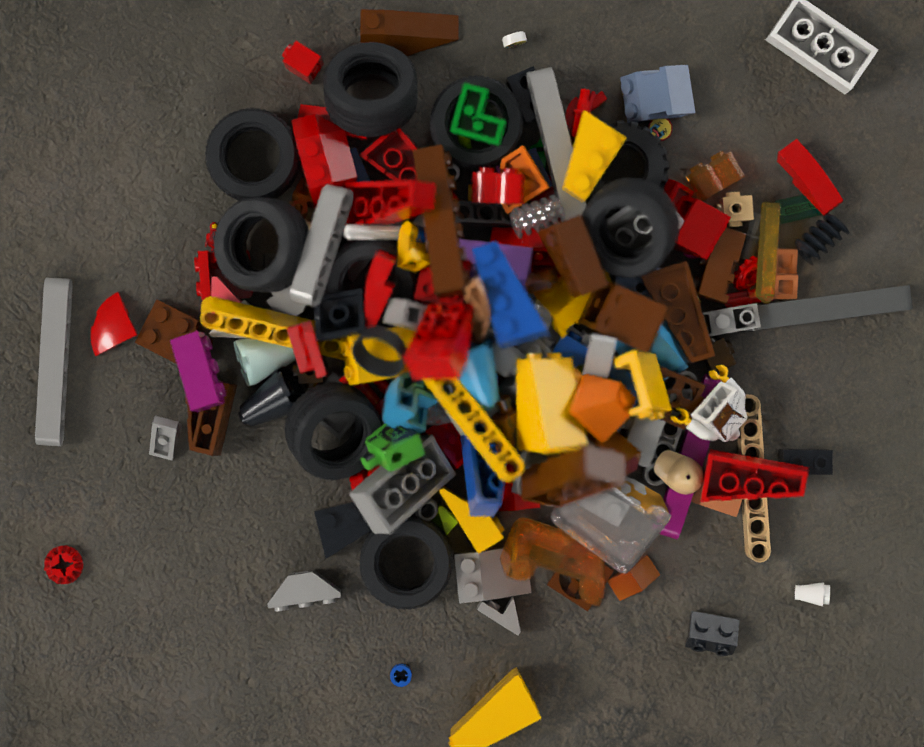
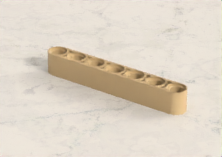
(761, 512)

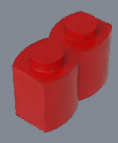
(498, 187)

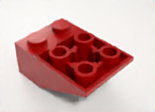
(441, 342)

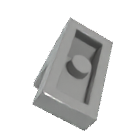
(164, 437)
(507, 618)

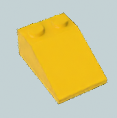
(480, 530)

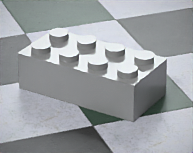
(392, 496)

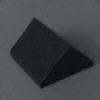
(340, 315)

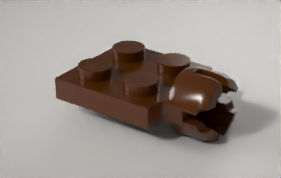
(164, 325)

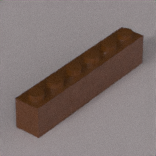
(441, 223)

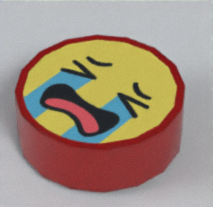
(661, 128)

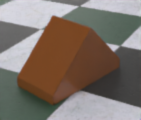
(636, 580)

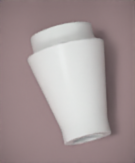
(813, 593)

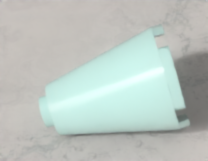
(261, 358)

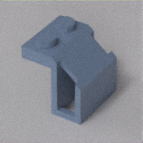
(658, 94)

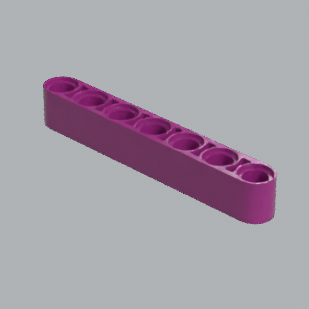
(695, 448)

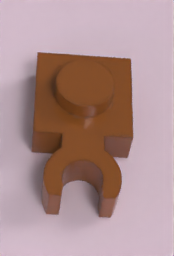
(302, 198)

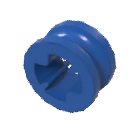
(401, 683)

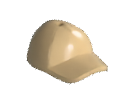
(674, 468)

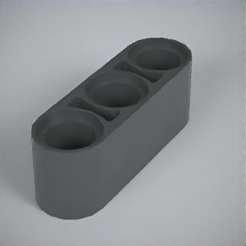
(473, 220)

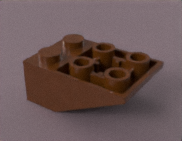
(624, 316)

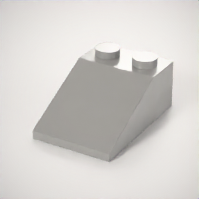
(483, 578)

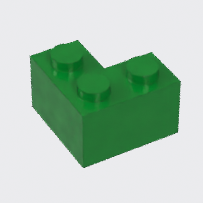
(470, 117)

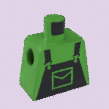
(392, 448)

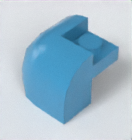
(408, 403)

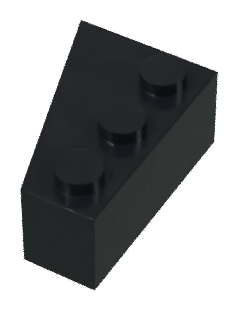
(340, 526)

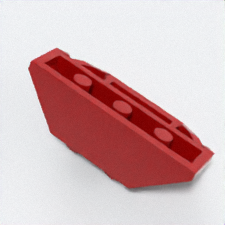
(323, 154)

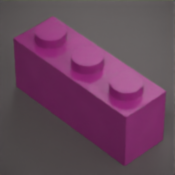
(198, 371)

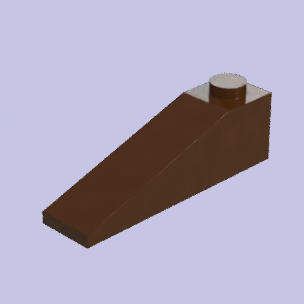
(408, 30)

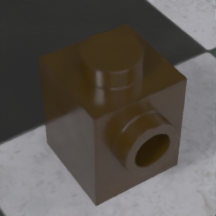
(723, 354)

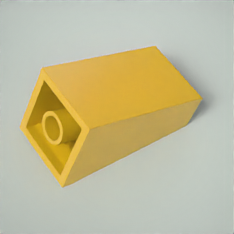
(378, 349)
(544, 402)
(497, 714)

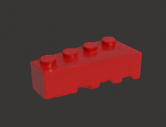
(394, 156)
(388, 201)
(748, 477)

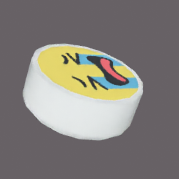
(514, 39)

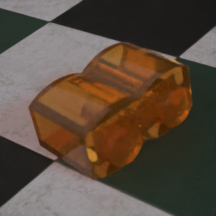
(714, 176)

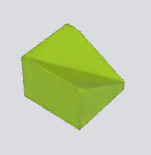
(445, 519)

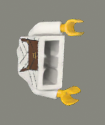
(720, 412)

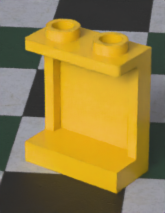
(648, 383)

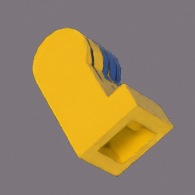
(412, 247)

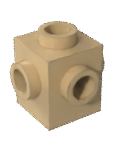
(743, 207)

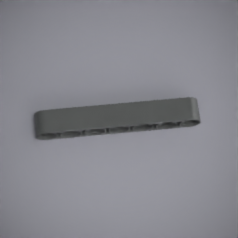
(834, 307)

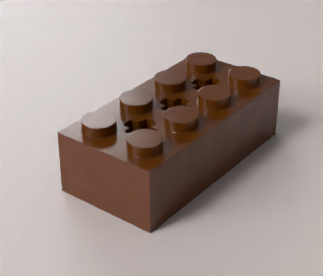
(573, 476)

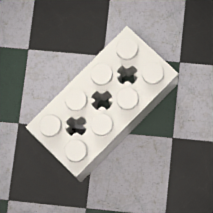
(837, 41)

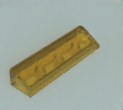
(767, 251)

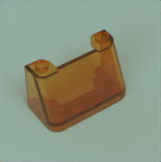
(551, 548)

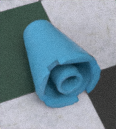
(480, 375)

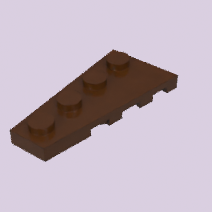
(676, 290)

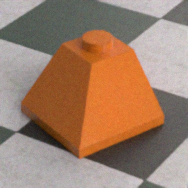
(601, 405)

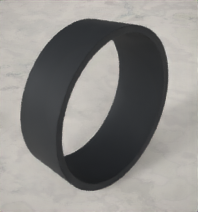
(372, 364)

